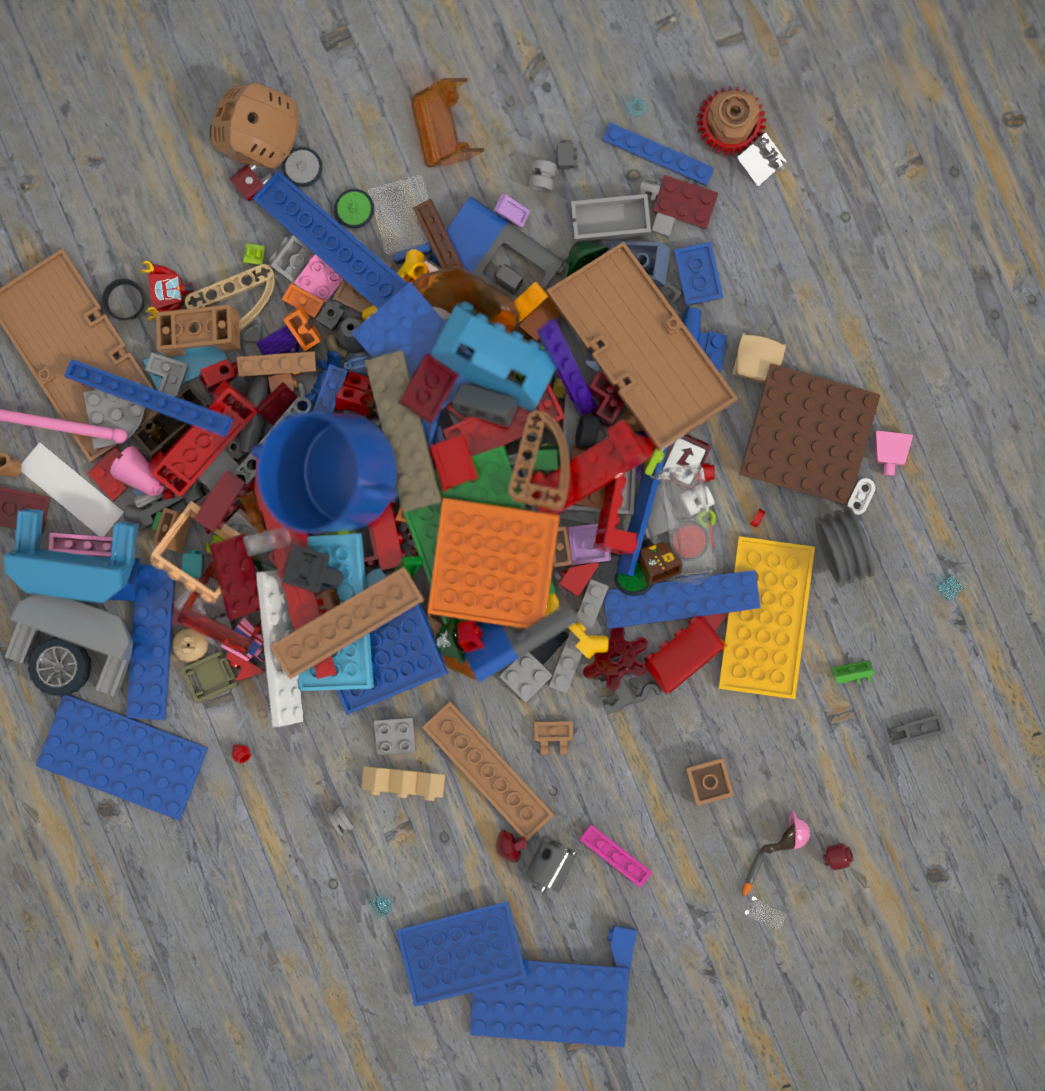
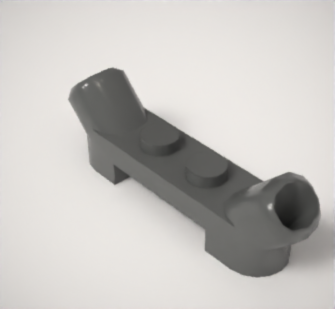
(145, 517)

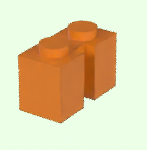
(297, 323)

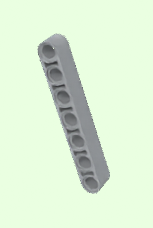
(244, 469)

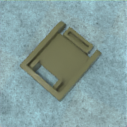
(212, 675)

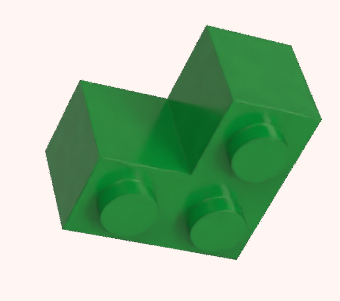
(546, 460)

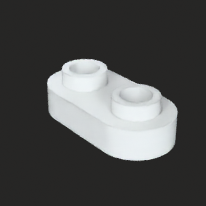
(861, 497)

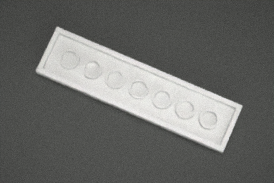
(276, 624)

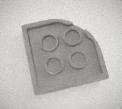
(113, 413)

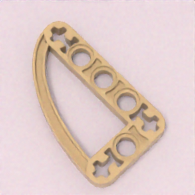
(239, 288)

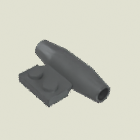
(253, 429)

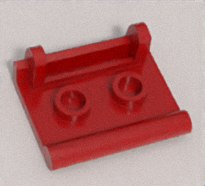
(453, 462)

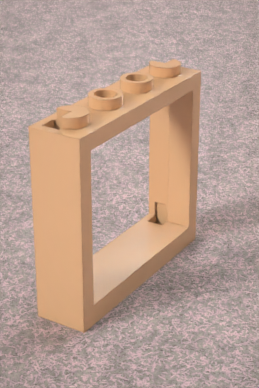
(175, 573)

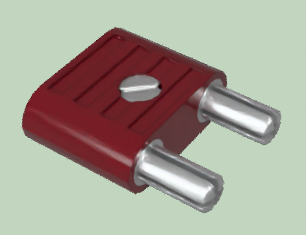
(247, 182)

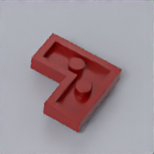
(101, 475)

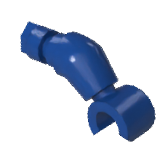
(333, 359)

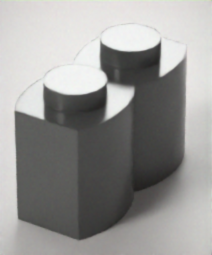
(508, 279)

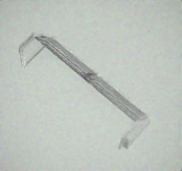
(689, 522)

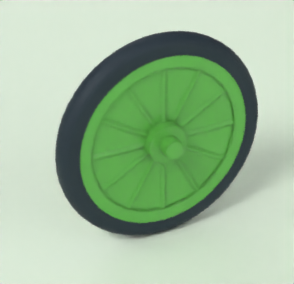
(354, 208)

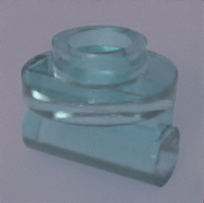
(381, 905)

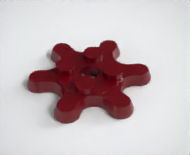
(627, 663)

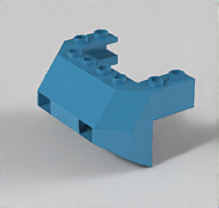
(494, 356)
(69, 573)

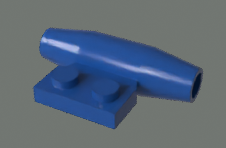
(711, 343)

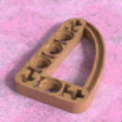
(528, 465)

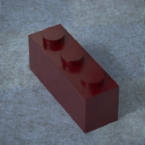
(221, 501)

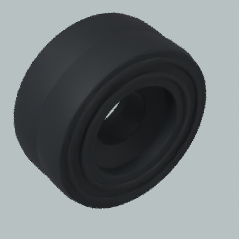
(587, 431)

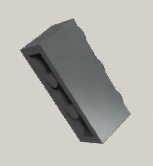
(485, 405)

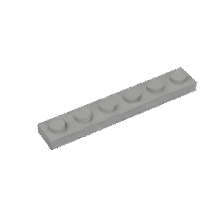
(571, 654)

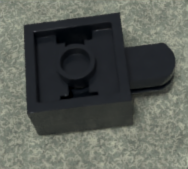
(309, 570)

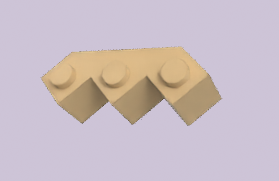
(403, 782)

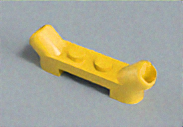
(410, 271)
(588, 643)

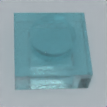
(950, 587)

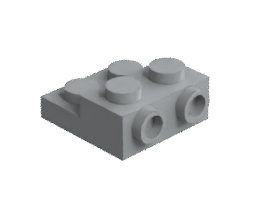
(290, 258)

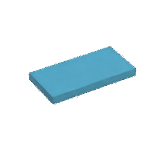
(196, 359)

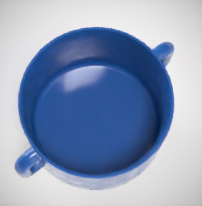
(326, 472)

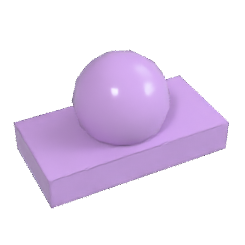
(511, 210)

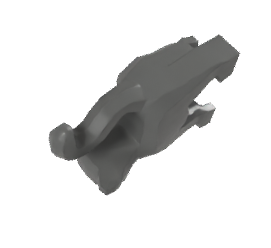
(624, 694)

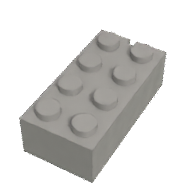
(611, 218)

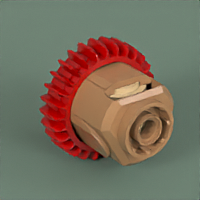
(732, 121)

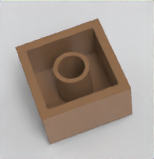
(709, 781)

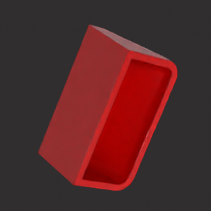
(684, 654)

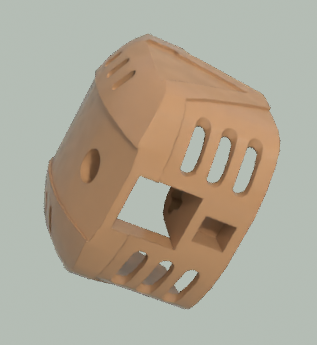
(271, 130)

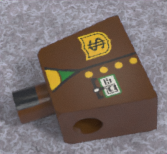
(658, 562)

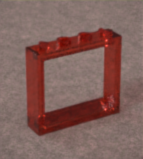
(211, 628)

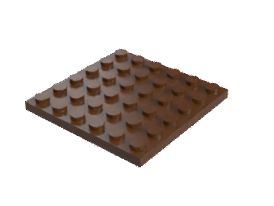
(809, 434)

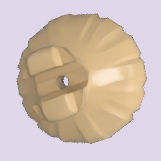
(197, 648)

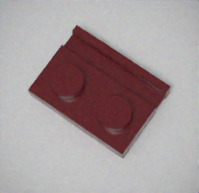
(277, 403)

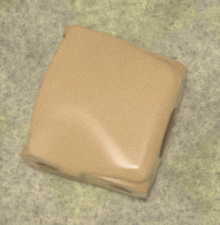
(755, 357)

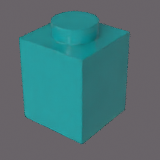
(193, 563)

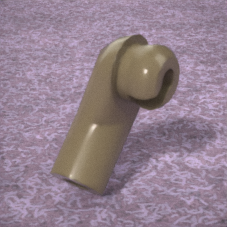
(332, 345)

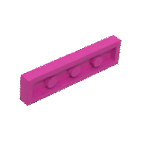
(615, 855)

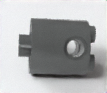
(550, 865)

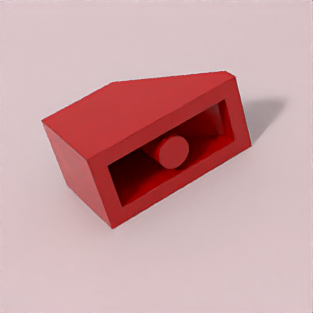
(577, 577)

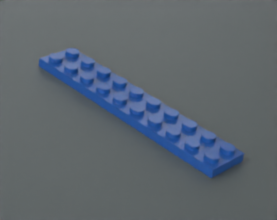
(329, 240)

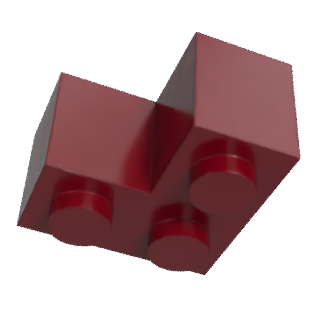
(610, 401)

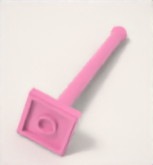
(118, 435)

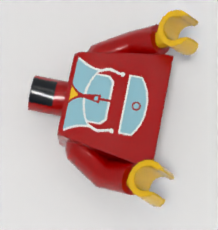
(165, 289)

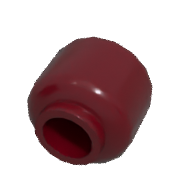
(838, 856)

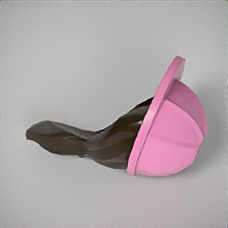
(793, 838)

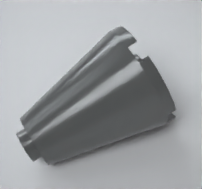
(344, 335)

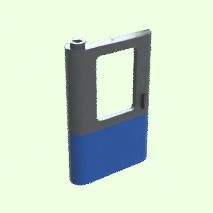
(481, 232)
(505, 646)

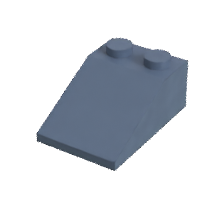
(651, 256)

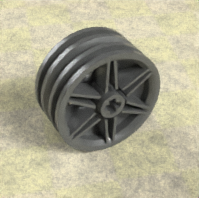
(844, 546)

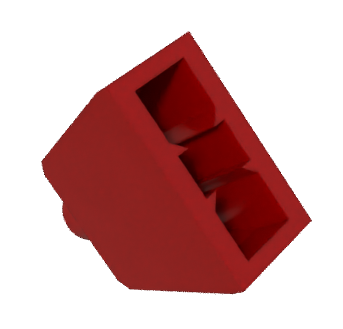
(211, 375)

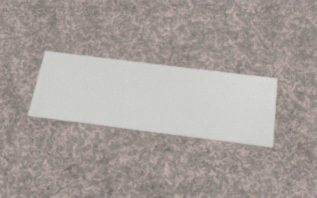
(71, 490)

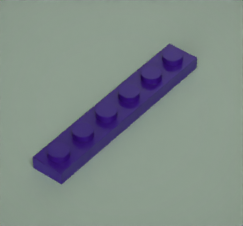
(566, 367)

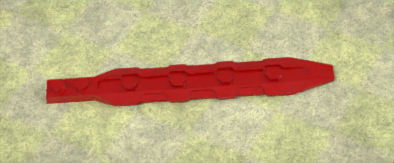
(302, 603)

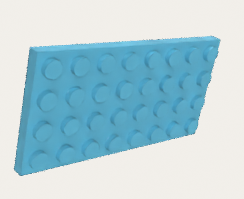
(354, 661)

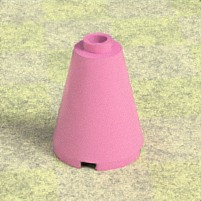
(134, 471)

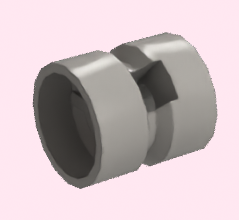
(542, 175)

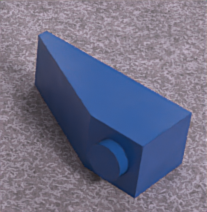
(622, 944)

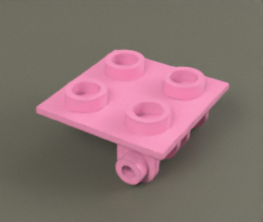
(318, 279)

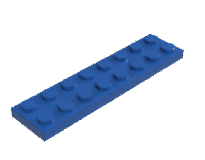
(679, 601)
(151, 644)

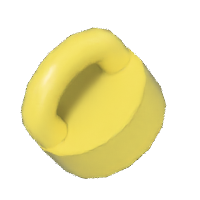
(559, 389)

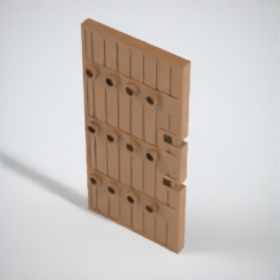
(50, 324)
(644, 342)

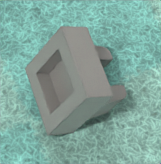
(651, 185)

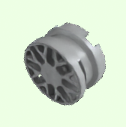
(340, 820)

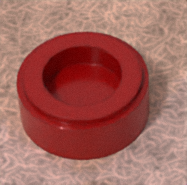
(757, 518)

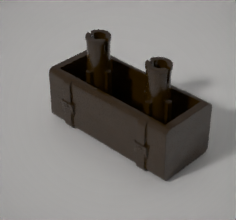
(164, 431)

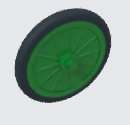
(634, 584)

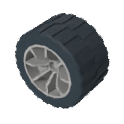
(59, 667)

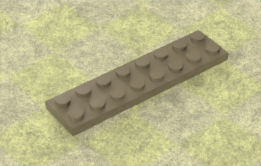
(405, 432)

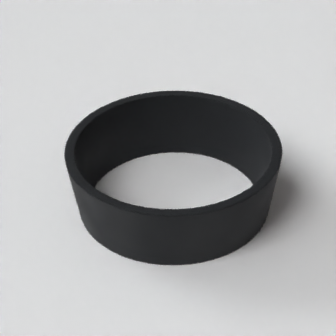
(108, 290)

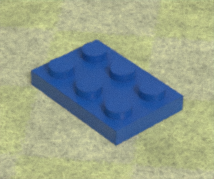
(698, 273)

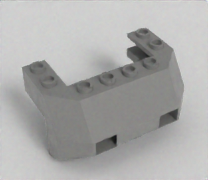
(77, 624)

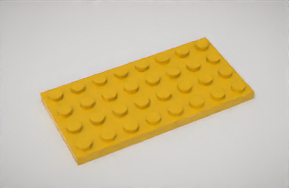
(768, 641)

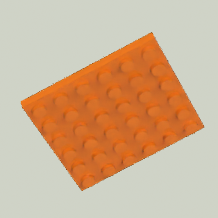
(493, 563)

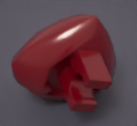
(508, 847)

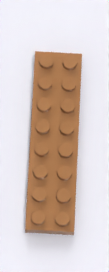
(346, 623)
(488, 771)

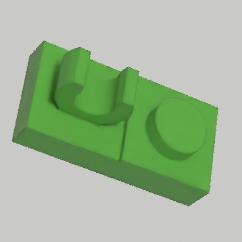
(853, 671)

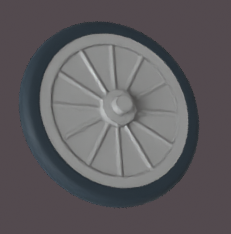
(302, 166)

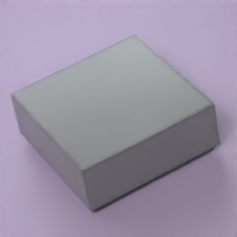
(663, 224)

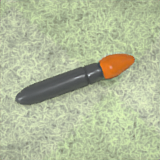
(753, 873)

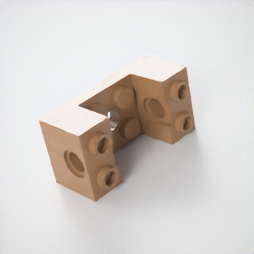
(217, 327)

